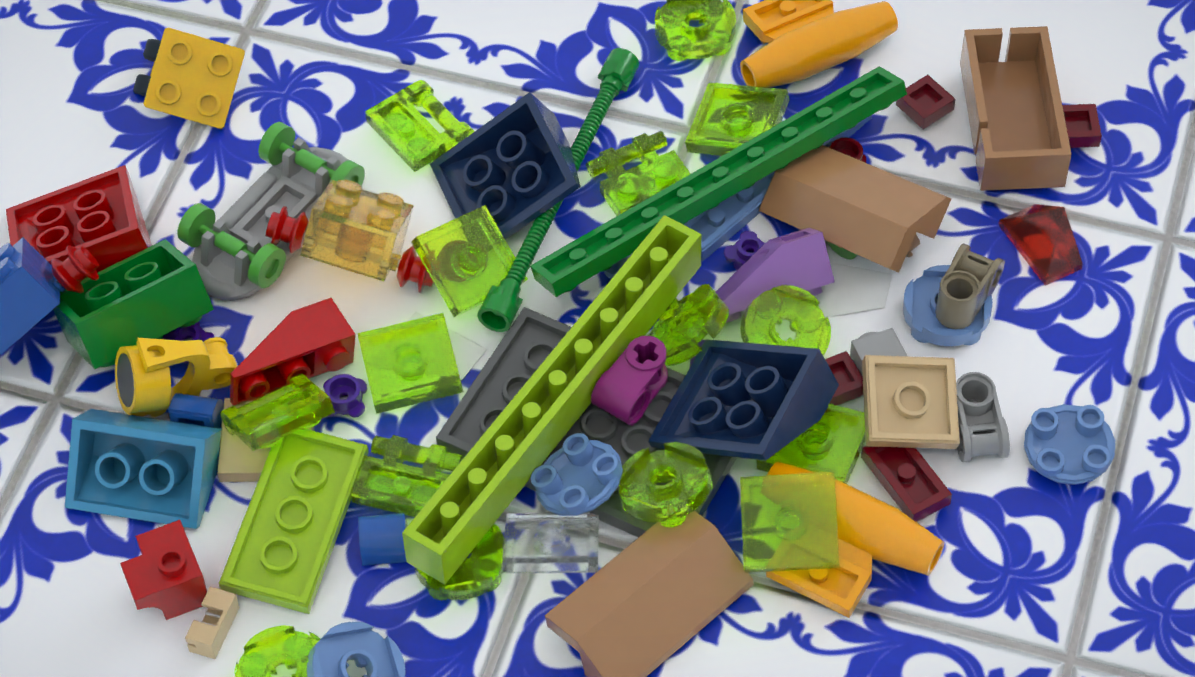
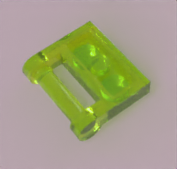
(409, 130)
(278, 413)

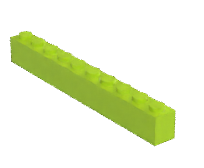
(550, 401)

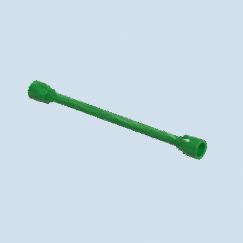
(503, 301)

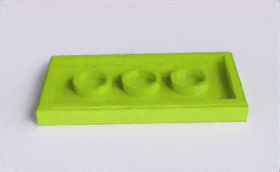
(293, 519)

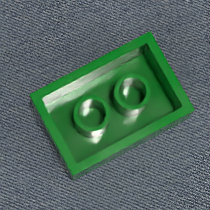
(132, 301)

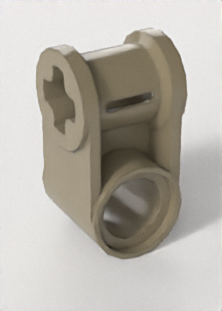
(966, 287)

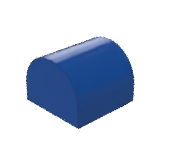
(196, 410)
(382, 538)

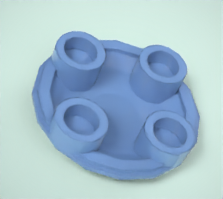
(1069, 443)
(577, 476)

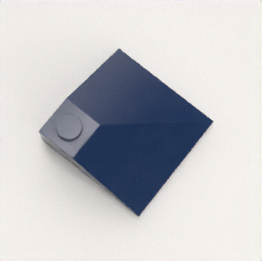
(511, 165)
(747, 399)

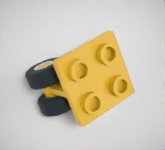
(190, 77)

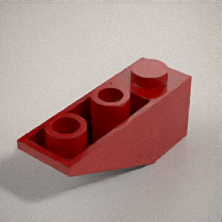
(305, 342)

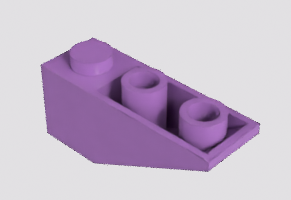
(791, 260)

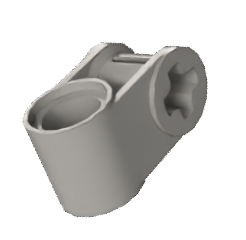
(980, 424)

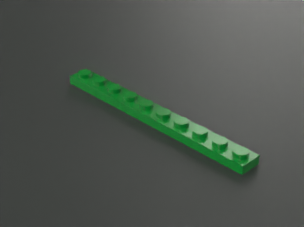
(719, 179)

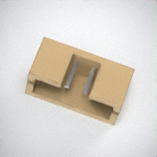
(209, 634)

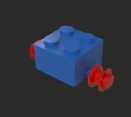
(33, 285)

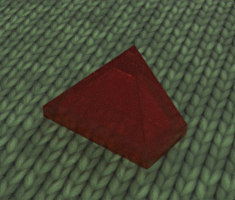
(1044, 241)

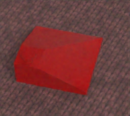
(90, 214)

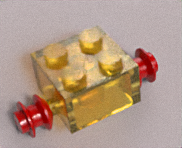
(354, 233)

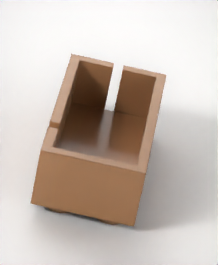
(1015, 109)

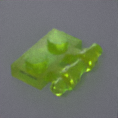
(632, 186)
(399, 486)

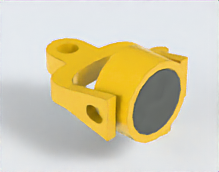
(145, 377)

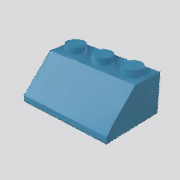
(141, 467)

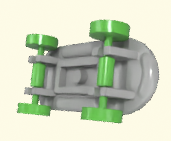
(234, 250)

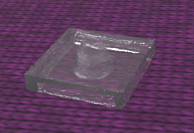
(551, 543)

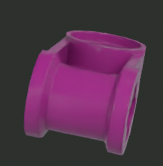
(632, 380)

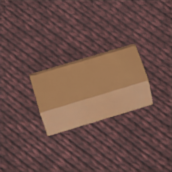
(854, 205)
(650, 599)

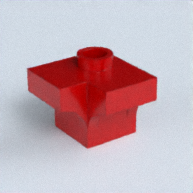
(165, 572)

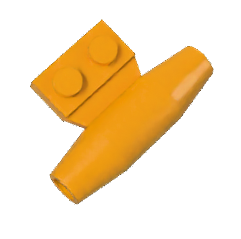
(810, 37)
(865, 532)

